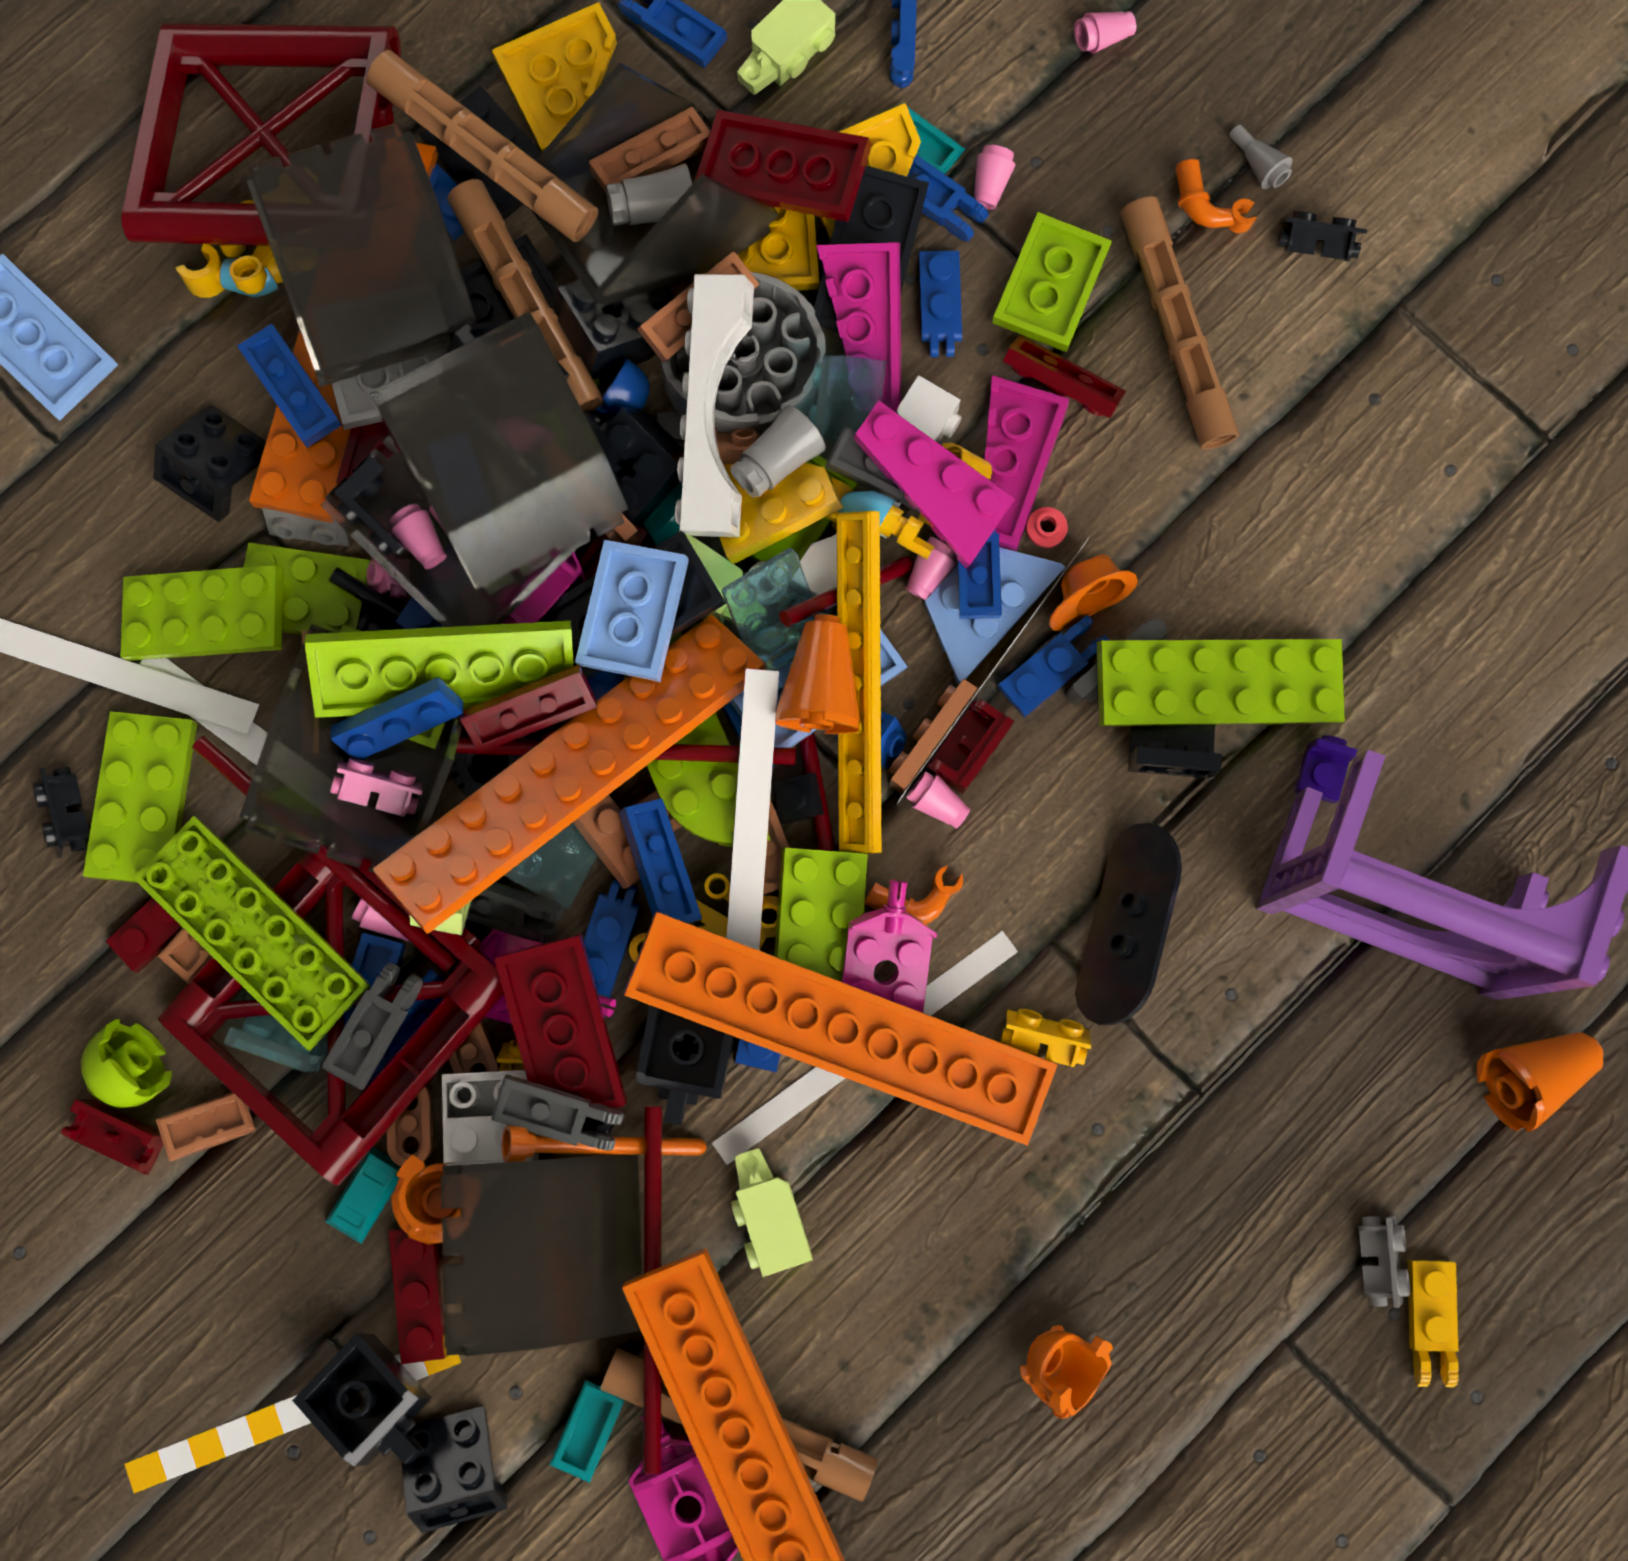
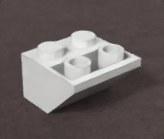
(467, 1116)

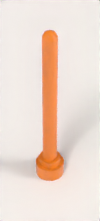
(520, 1143)

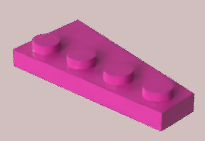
(868, 305)
(1019, 446)
(945, 489)

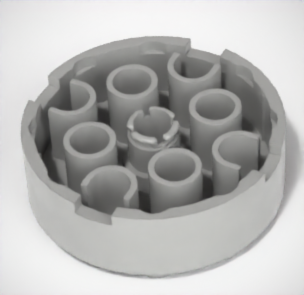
(778, 364)

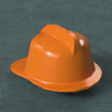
(1089, 589)

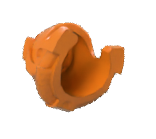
(419, 1201)
(1066, 1369)

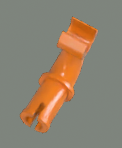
(1197, 205)
(924, 910)

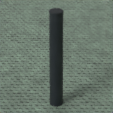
(366, 594)

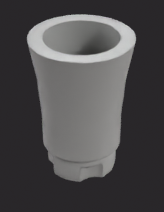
(646, 197)
(778, 452)

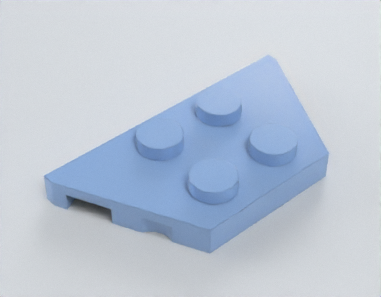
(972, 640)

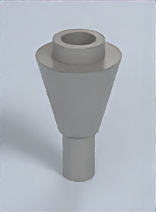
(1267, 163)

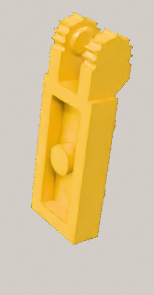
(1433, 1319)

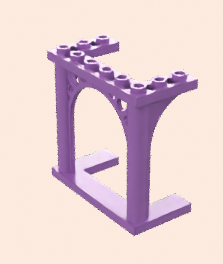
(1500, 948)

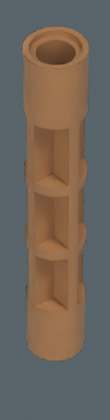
(481, 145)
(515, 282)
(1187, 345)
(823, 1460)

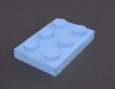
(632, 610)

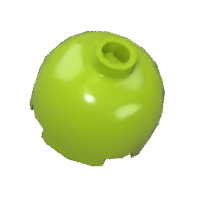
(124, 1065)

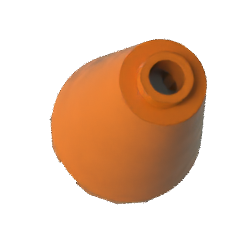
(820, 681)
(1537, 1077)

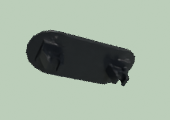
(1129, 925)

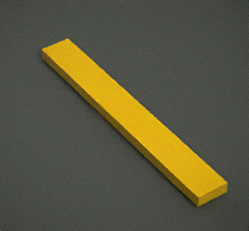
(860, 611)

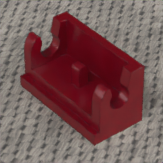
(970, 745)
(114, 1135)

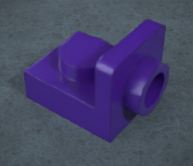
(1325, 767)

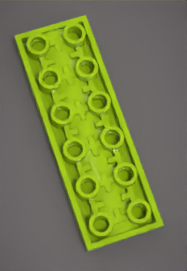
(252, 932)

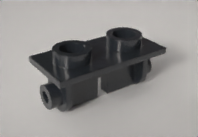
(1336, 237)
(63, 827)

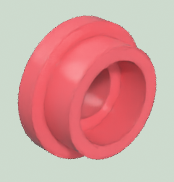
(1042, 538)

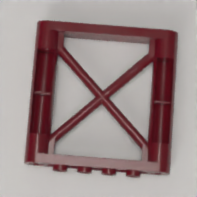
(197, 49)
(350, 1133)

